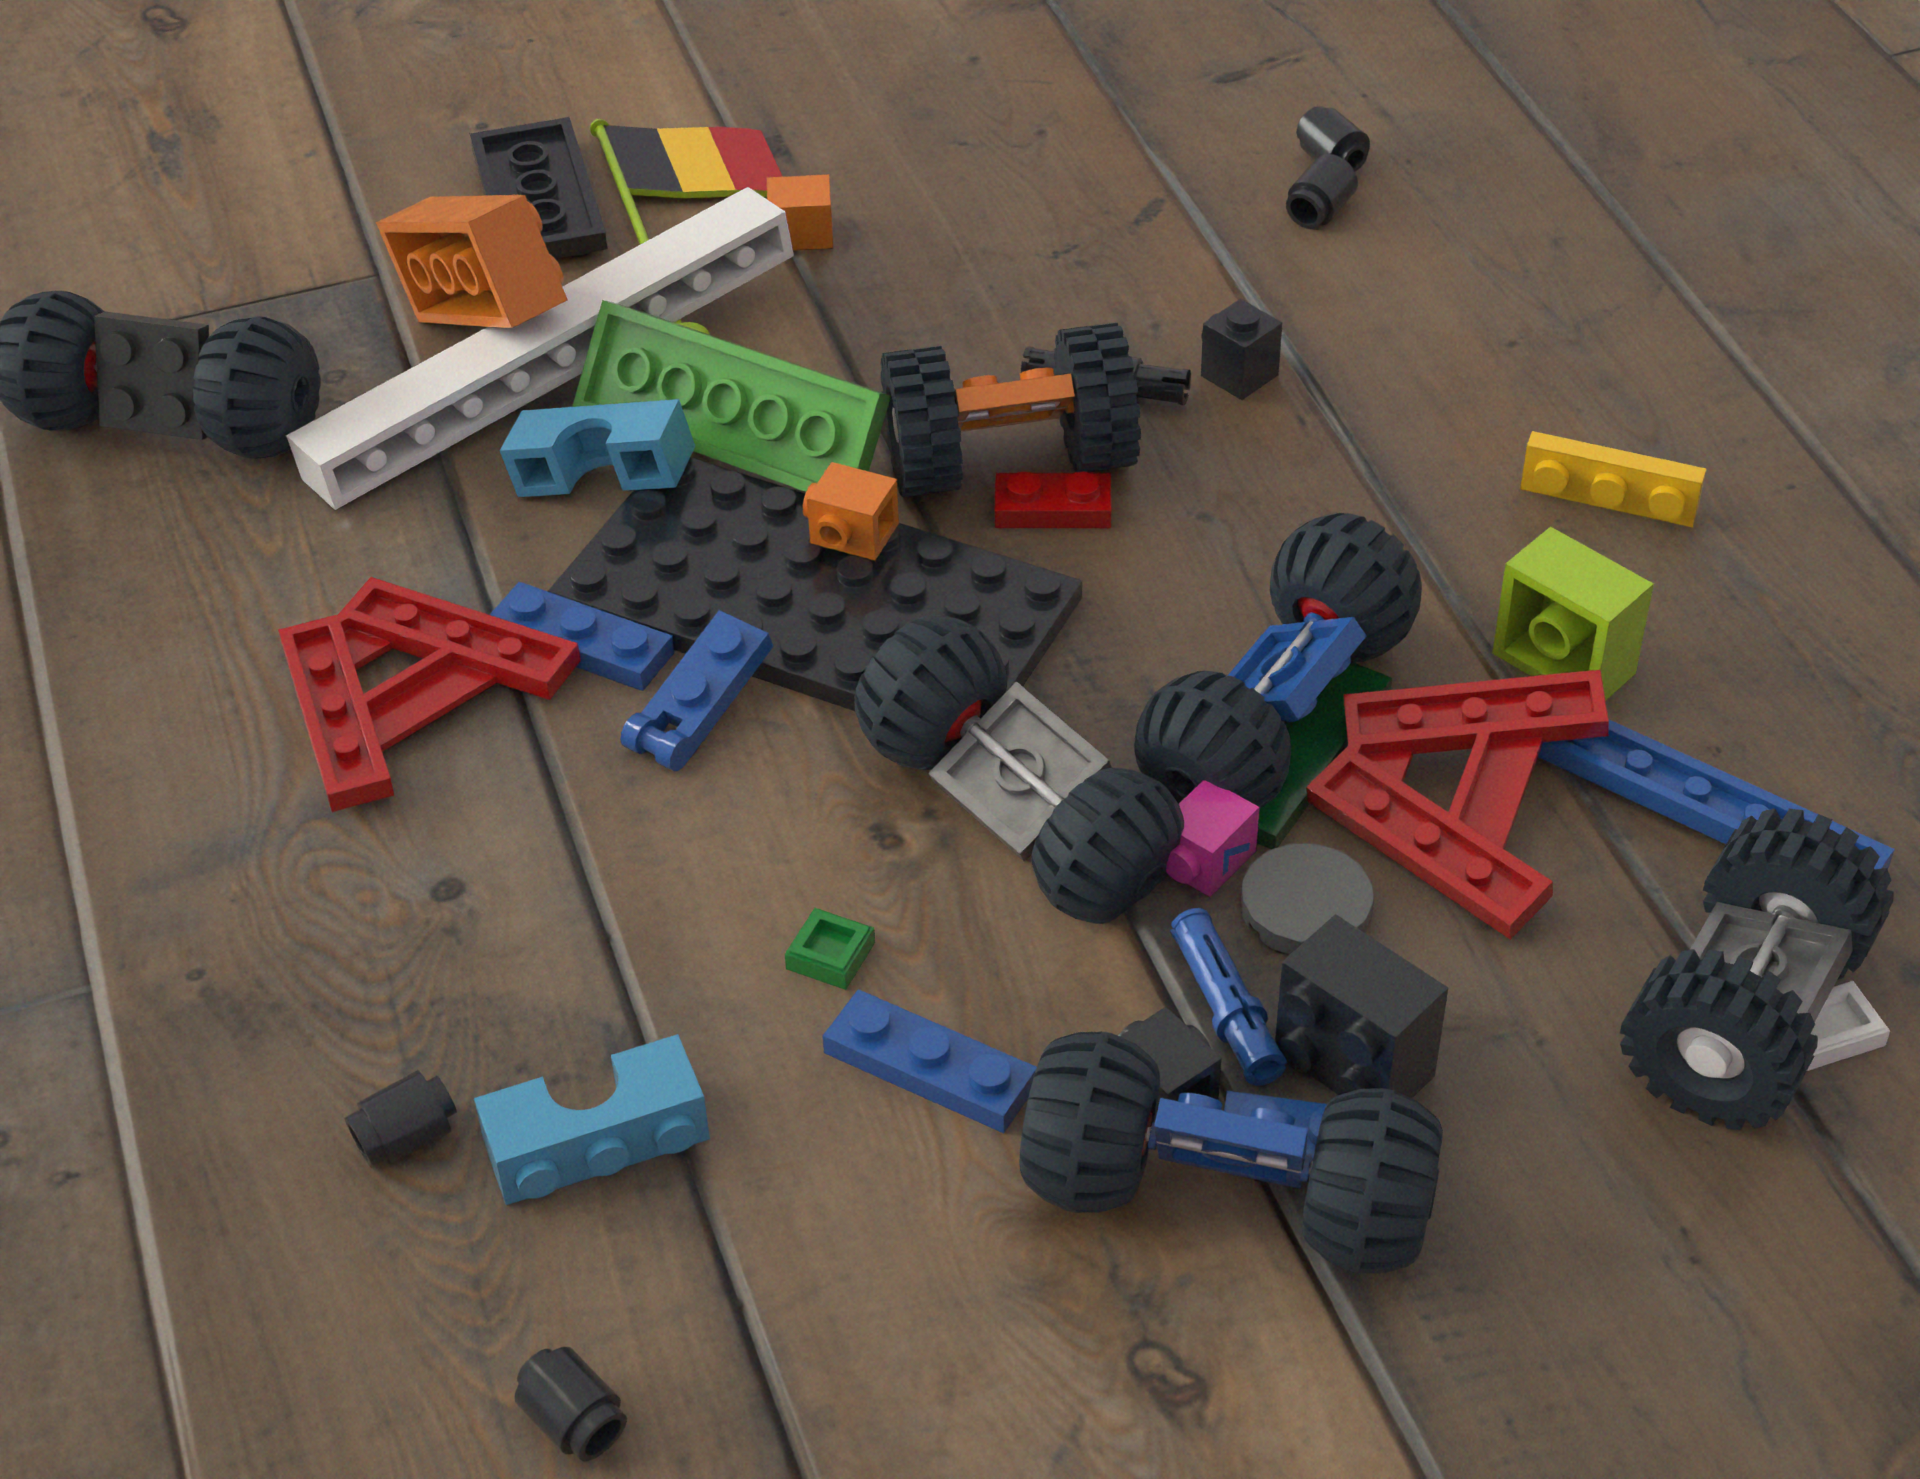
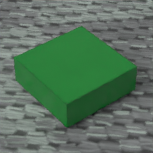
(830, 948)

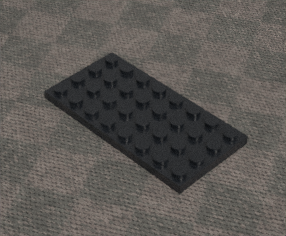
(747, 551)

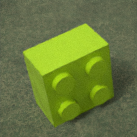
(1571, 612)

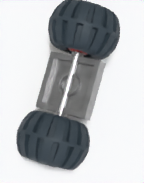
(1038, 786)

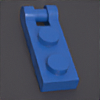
(697, 691)

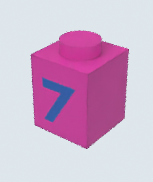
(1215, 838)

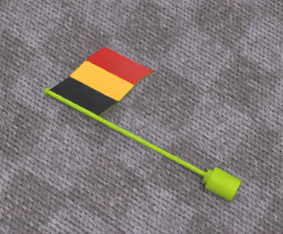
(684, 165)

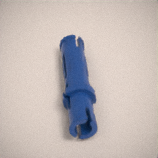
(1237, 1014)

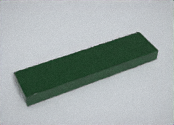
(1314, 744)

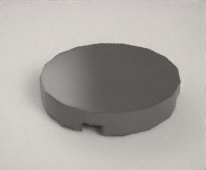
(1299, 889)

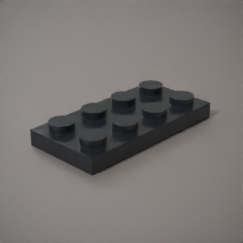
(549, 170)

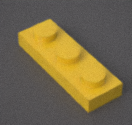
(1612, 479)

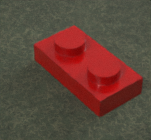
(1053, 500)

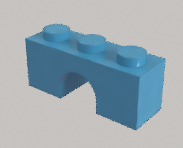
(557, 446)
(548, 1146)

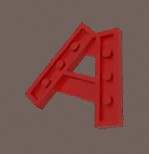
(460, 656)
(1465, 847)

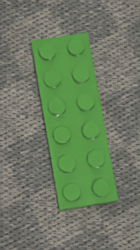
(734, 398)

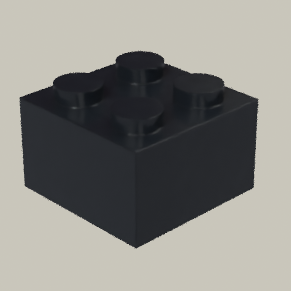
(1358, 1013)

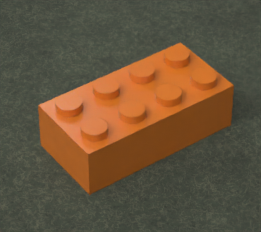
(473, 260)

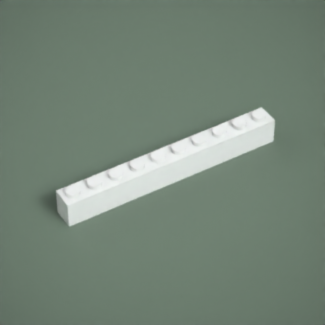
(509, 367)

